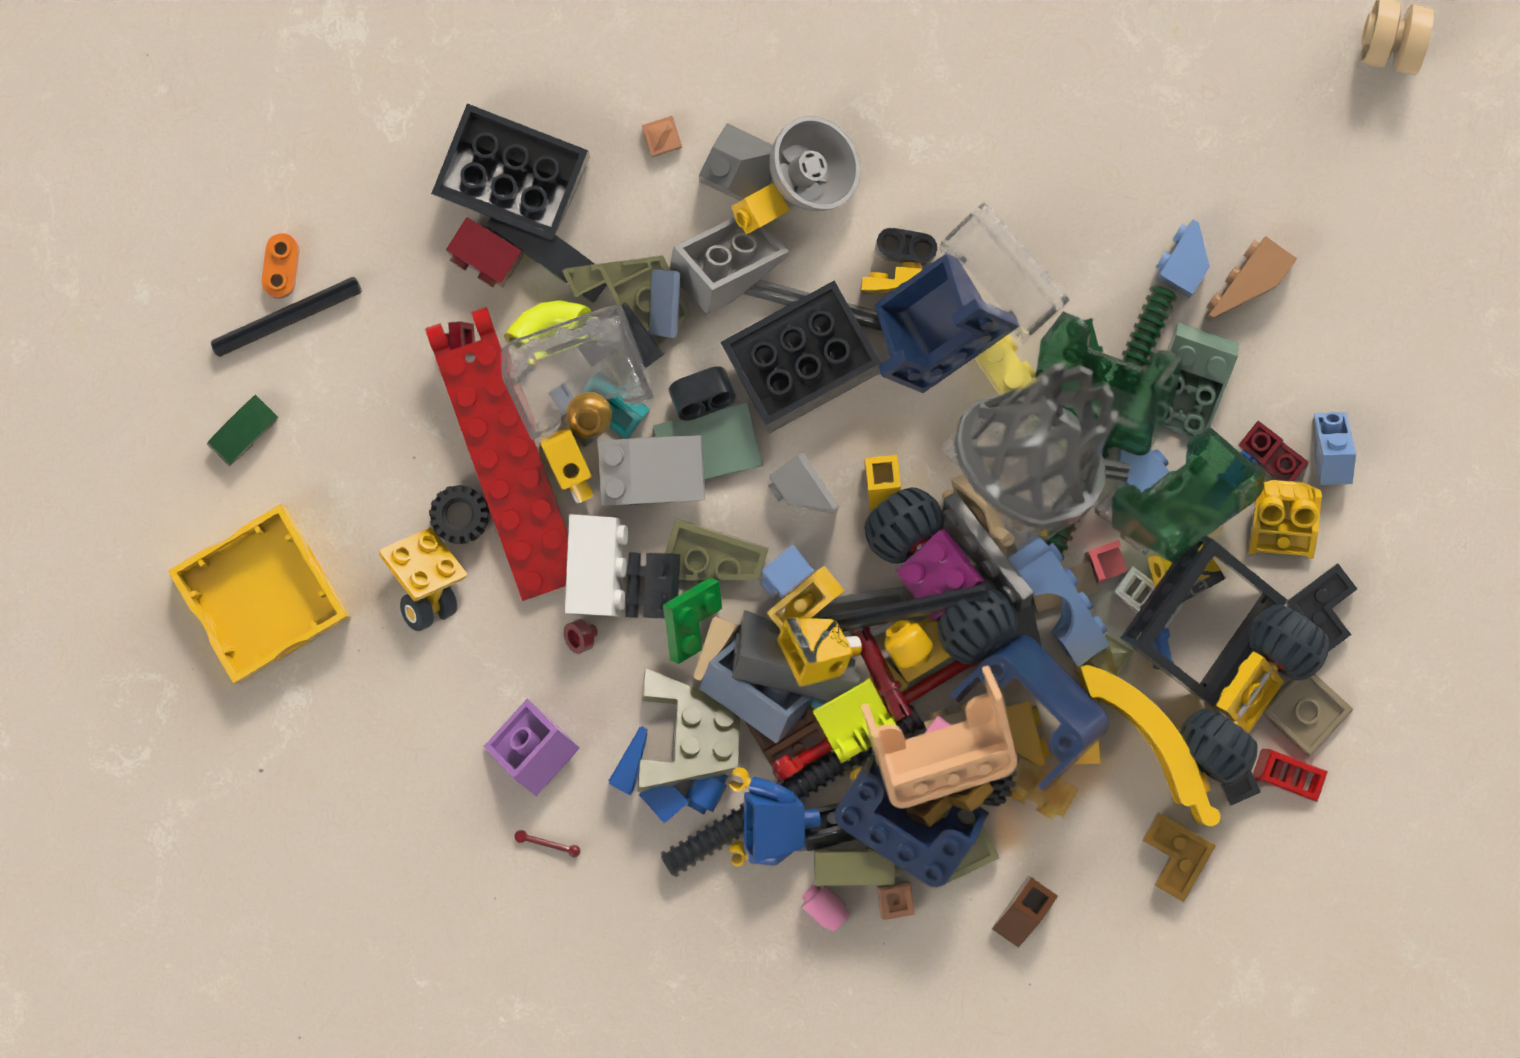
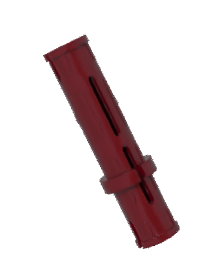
(887, 685)

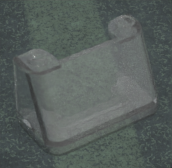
(573, 358)

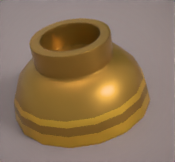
(589, 415)

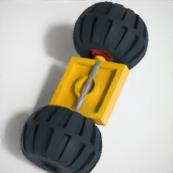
(1280, 643)

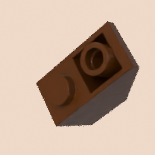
(1024, 911)

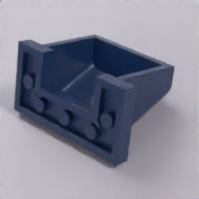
(937, 325)

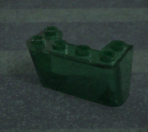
(1191, 500)

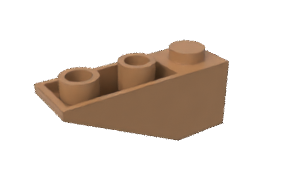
(1261, 273)

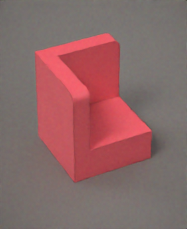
(1106, 561)

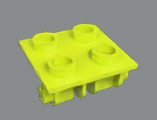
(845, 723)

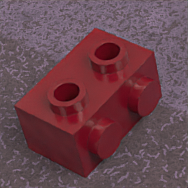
(483, 252)

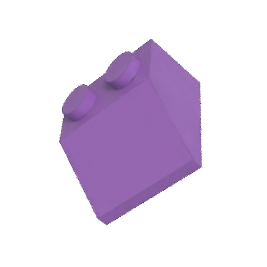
(531, 747)

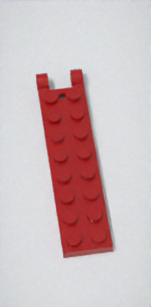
(504, 459)

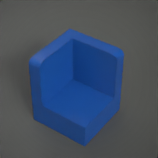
(664, 801)

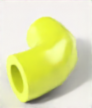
(544, 316)

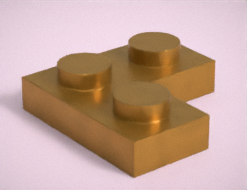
(933, 810)
(1186, 851)

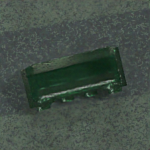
(1139, 393)

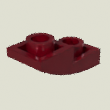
(1273, 453)

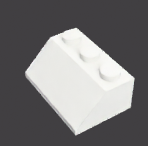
(595, 566)

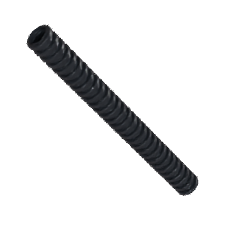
(800, 784)

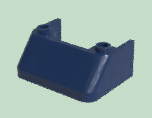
(1080, 716)

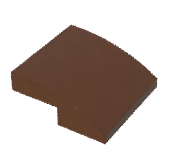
(799, 739)

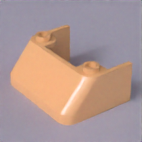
(947, 757)

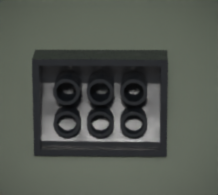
(511, 172)
(802, 356)

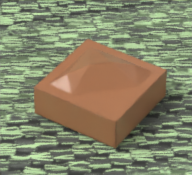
(662, 136)
(895, 900)

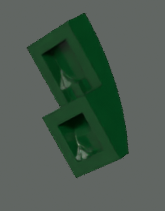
(242, 430)

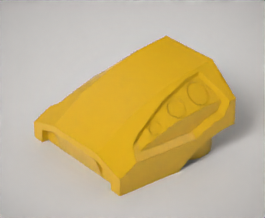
(1286, 519)

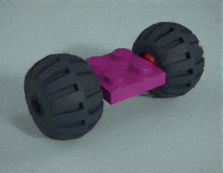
(912, 532)

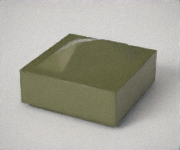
(1112, 658)

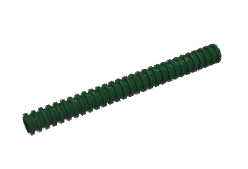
(1137, 353)

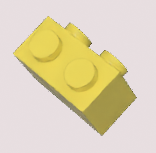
(1004, 367)

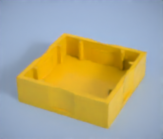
(259, 594)

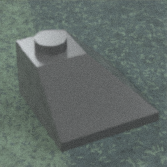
(737, 164)

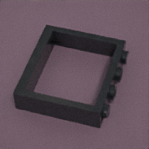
(1168, 597)

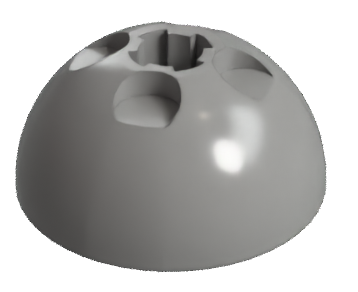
(814, 164)

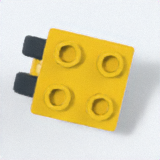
(426, 573)

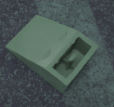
(1202, 378)

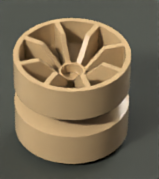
(1388, 34)

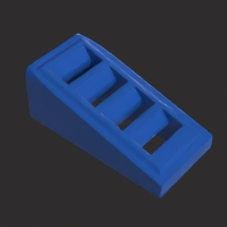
(627, 768)

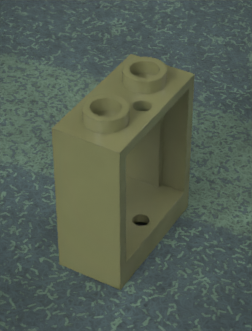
(853, 868)

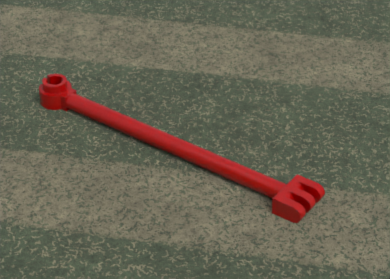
(786, 766)

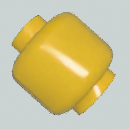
(908, 644)

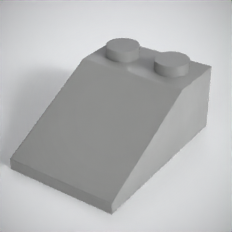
(725, 262)
(651, 470)

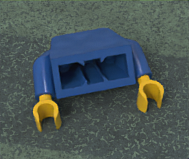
(772, 821)

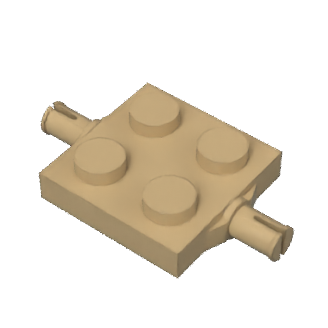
(984, 513)

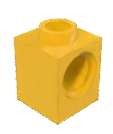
(759, 208)

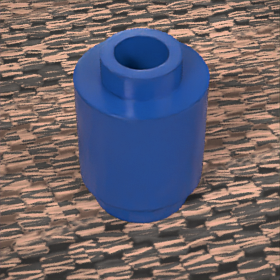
(706, 793)

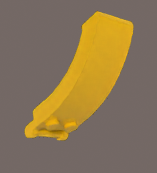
(1180, 769)

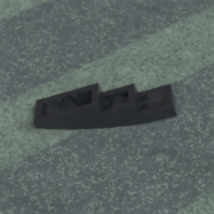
(551, 255)

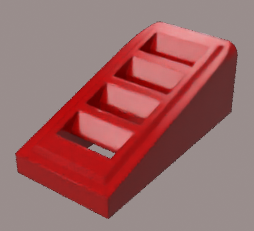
(1265, 767)

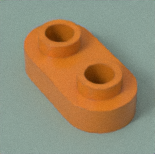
(282, 265)

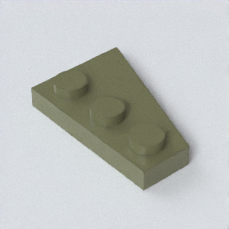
(714, 554)

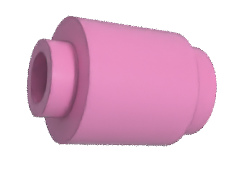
(825, 907)

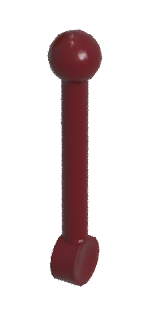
(522, 836)

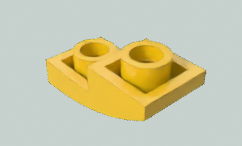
(879, 283)

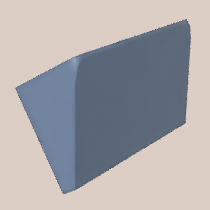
(664, 303)

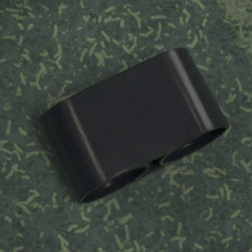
(906, 240)
(701, 393)

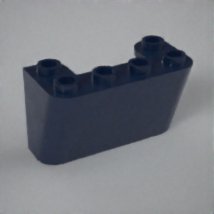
(920, 850)

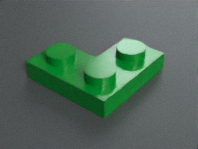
(684, 615)

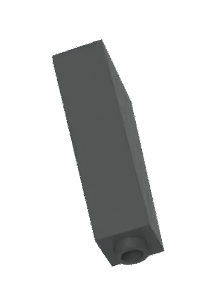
(762, 662)

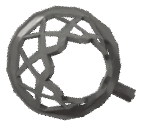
(1084, 447)

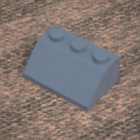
(763, 707)

